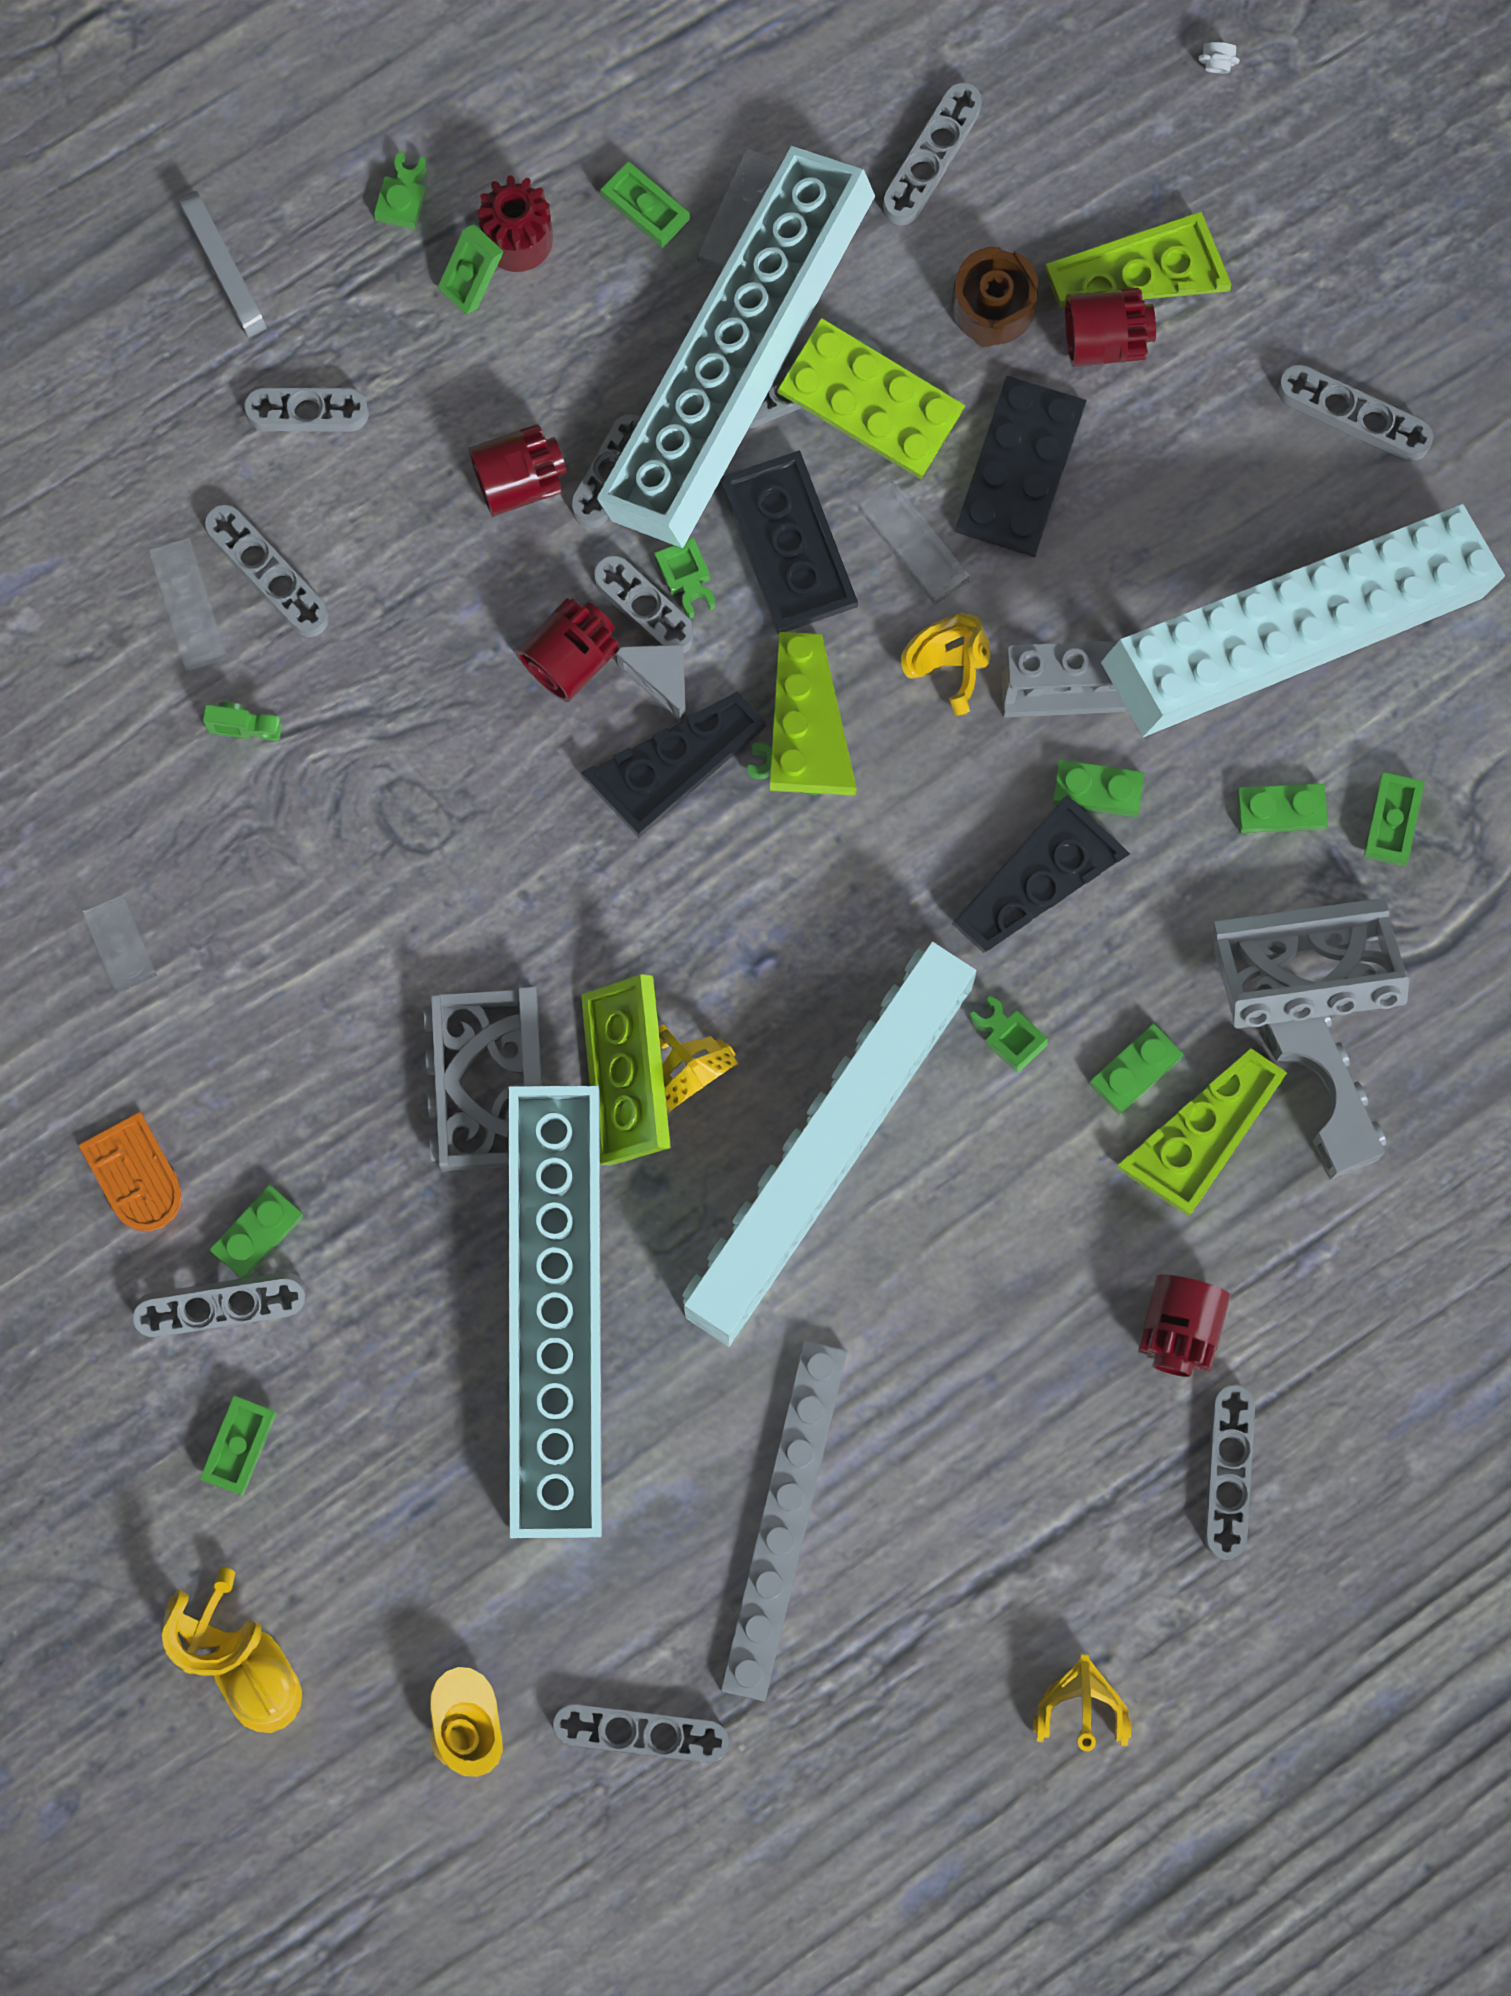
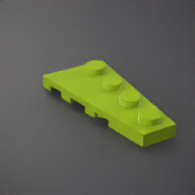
(1159, 261)
(808, 728)
(1198, 1141)

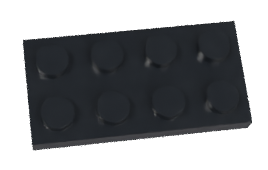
(1020, 466)
(789, 542)

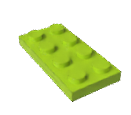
(871, 398)
(627, 1068)

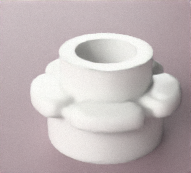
(1218, 57)

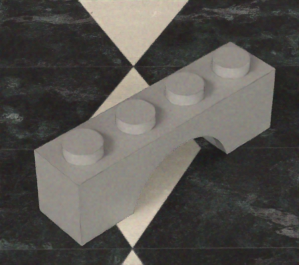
(1348, 1136)

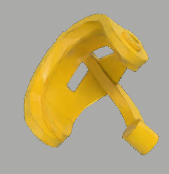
(928, 652)
(697, 1071)
(198, 1635)
(1086, 1682)

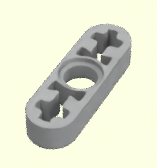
(275, 420)
(586, 491)
(614, 593)

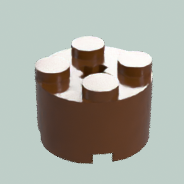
(1013, 299)

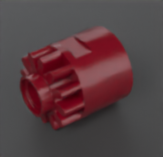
(518, 223)
(1108, 327)
(517, 469)
(569, 648)
(1183, 1324)

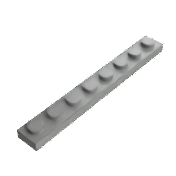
(784, 1522)

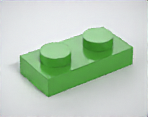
(645, 204)
(470, 269)
(1099, 787)
(1282, 808)
(1394, 819)
(1136, 1069)
(256, 1232)
(238, 1446)

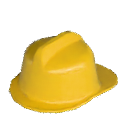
(263, 1688)
(465, 1722)

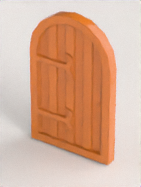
(134, 1174)

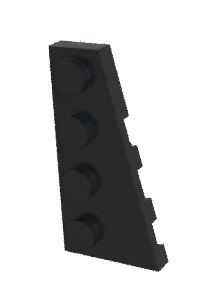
(664, 770)
(1048, 866)

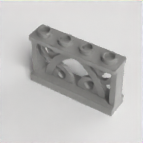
(1058, 680)
(1316, 928)
(518, 1029)

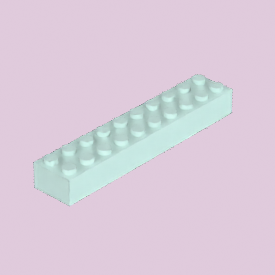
(736, 346)
(1301, 620)
(829, 1144)
(555, 1312)

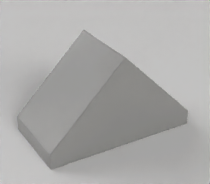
(659, 673)

